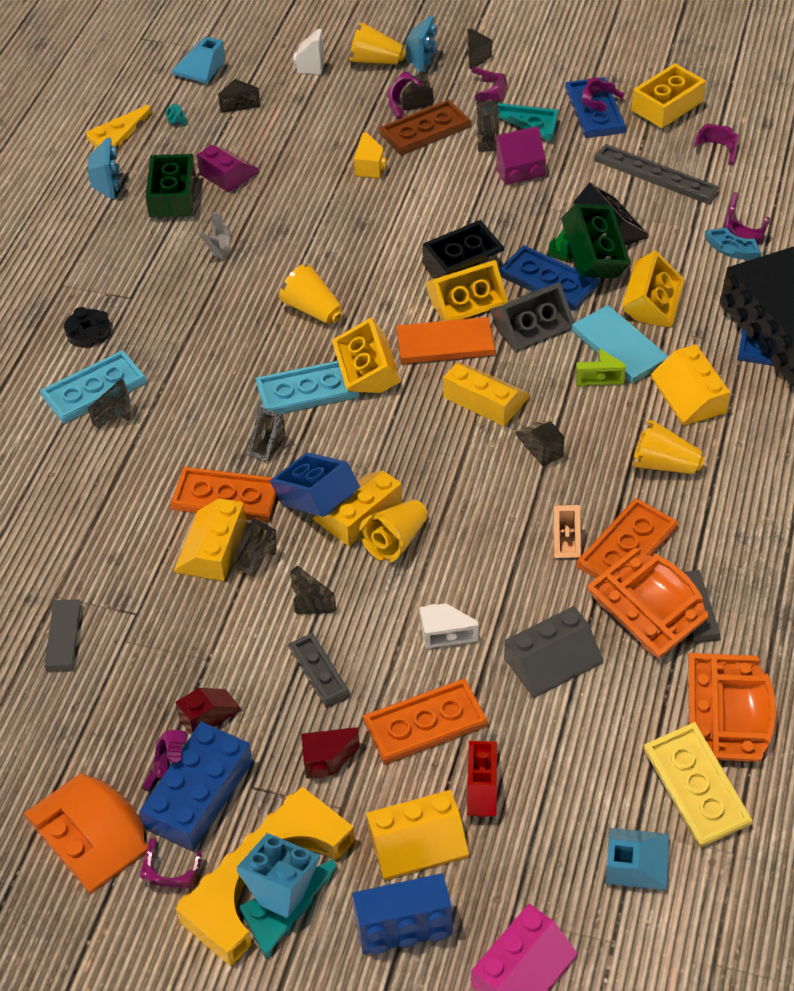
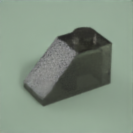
(487, 125)
(543, 441)

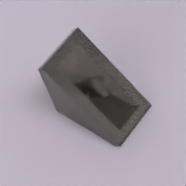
(478, 48)
(238, 96)
(267, 434)

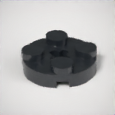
(97, 323)

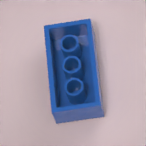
(196, 786)

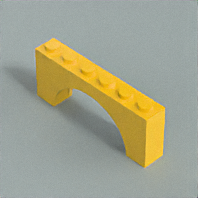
(212, 906)

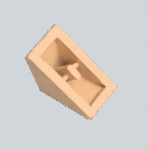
(566, 531)

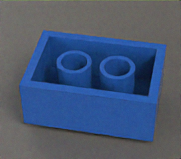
(315, 484)
(403, 914)

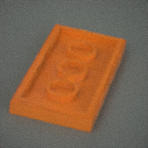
(445, 340)
(203, 486)
(635, 527)
(424, 721)

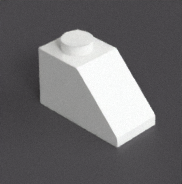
(310, 54)
(446, 626)

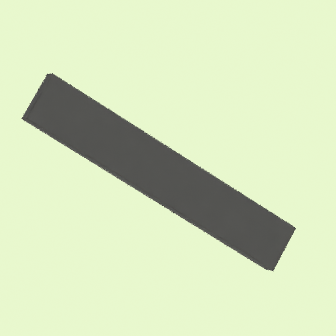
(657, 174)

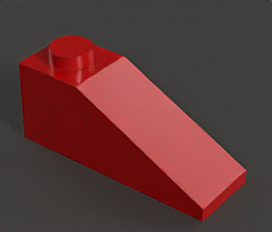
(482, 779)

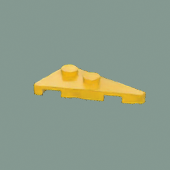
(118, 128)

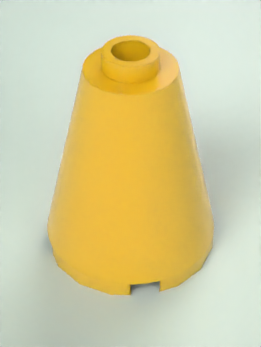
(375, 47)
(311, 295)
(666, 451)
(392, 529)

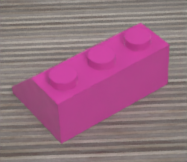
(525, 956)

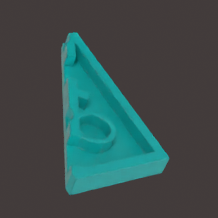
(530, 117)
(269, 926)

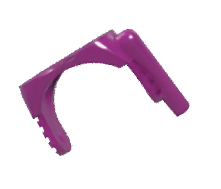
(595, 86)
(395, 91)
(496, 92)
(719, 134)
(737, 228)
(167, 747)
(148, 872)

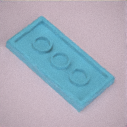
(616, 336)
(303, 388)
(75, 393)

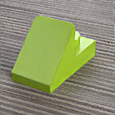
(604, 372)

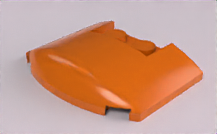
(650, 600)
(731, 704)
(90, 829)

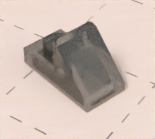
(417, 96)
(112, 402)
(256, 543)
(311, 595)

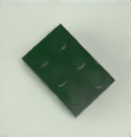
(171, 185)
(595, 241)

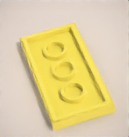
(697, 784)

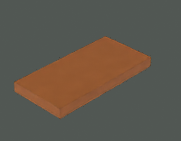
(424, 127)

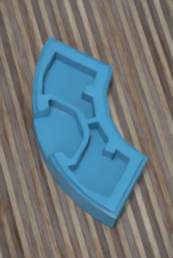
(731, 245)

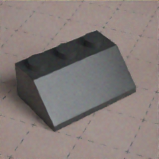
(533, 316)
(552, 651)

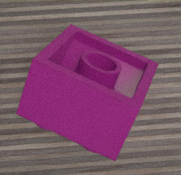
(520, 156)
(224, 167)

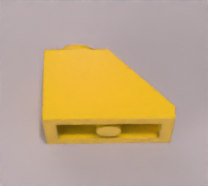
(369, 158)

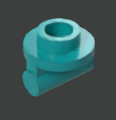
(175, 114)

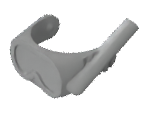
(220, 240)

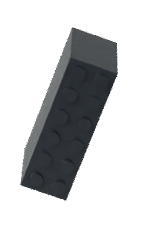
(762, 303)

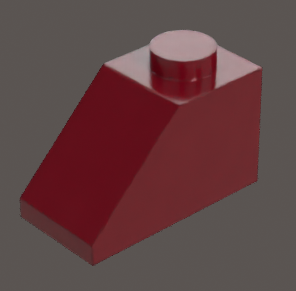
(206, 706)
(328, 750)

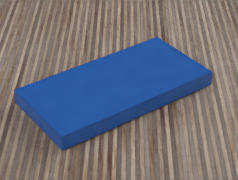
(591, 121)
(535, 270)

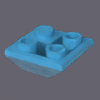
(422, 43)
(201, 60)
(104, 170)
(637, 858)
(278, 873)

